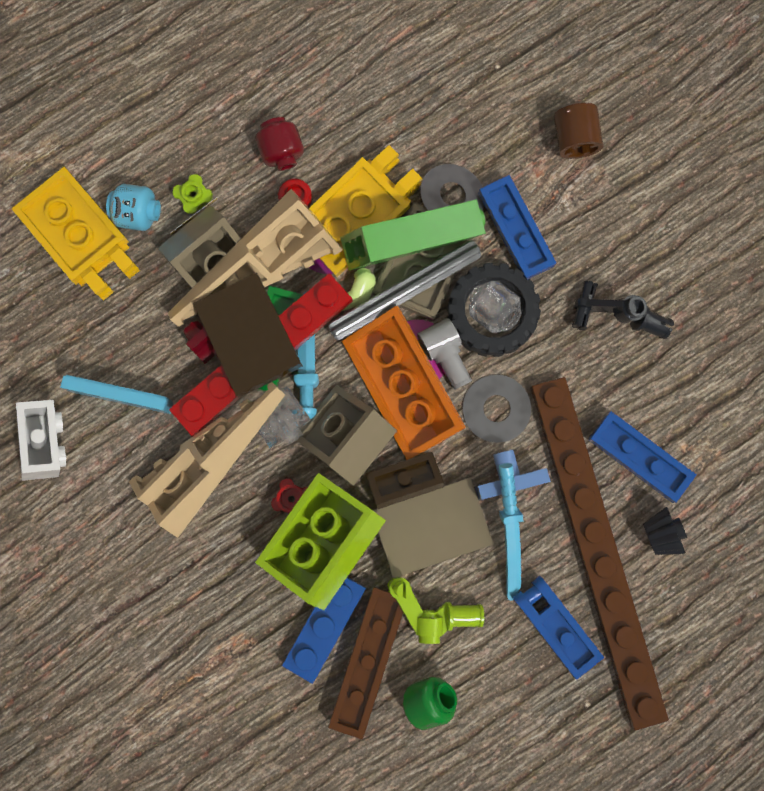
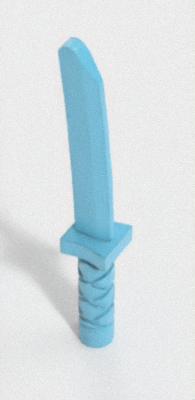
(511, 517)

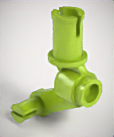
(429, 623)

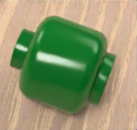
(429, 703)

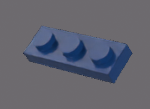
(517, 227)
(642, 457)
(322, 632)

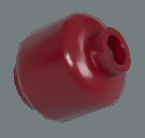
(279, 143)

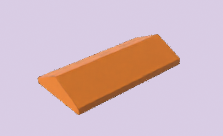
(403, 383)

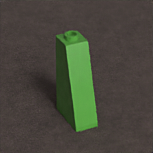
(412, 234)

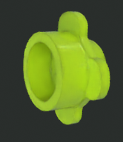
(202, 197)

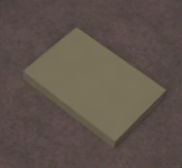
(430, 300)
(433, 528)

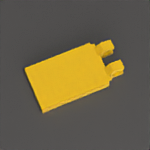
(363, 198)
(75, 231)

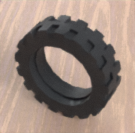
(515, 282)

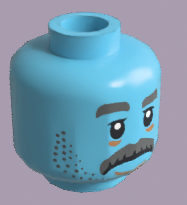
(133, 207)

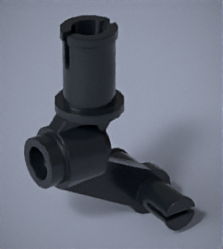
(626, 310)

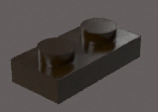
(405, 480)

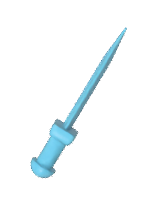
(306, 377)

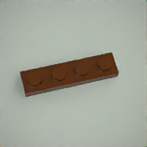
(367, 664)

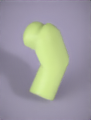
(361, 288)

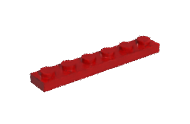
(300, 321)

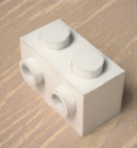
(38, 439)

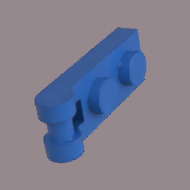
(559, 629)

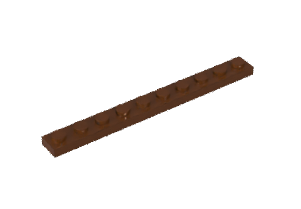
(599, 555)

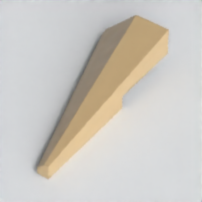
(276, 245)
(187, 480)

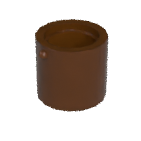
(578, 130)

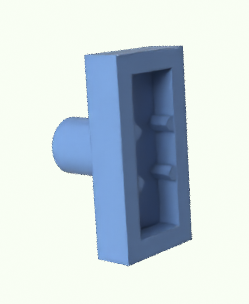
(521, 481)

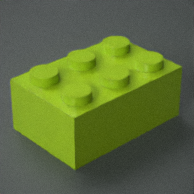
(320, 542)

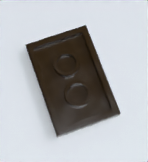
(247, 335)

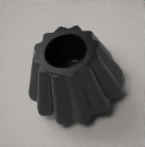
(665, 533)

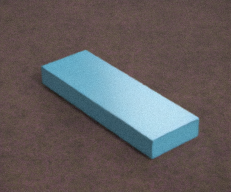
(116, 394)

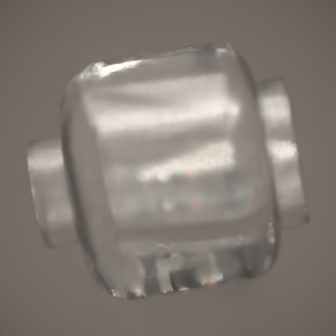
(495, 307)

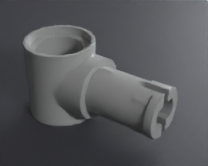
(442, 344)

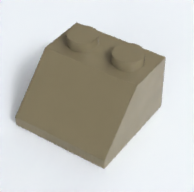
(199, 245)
(346, 434)

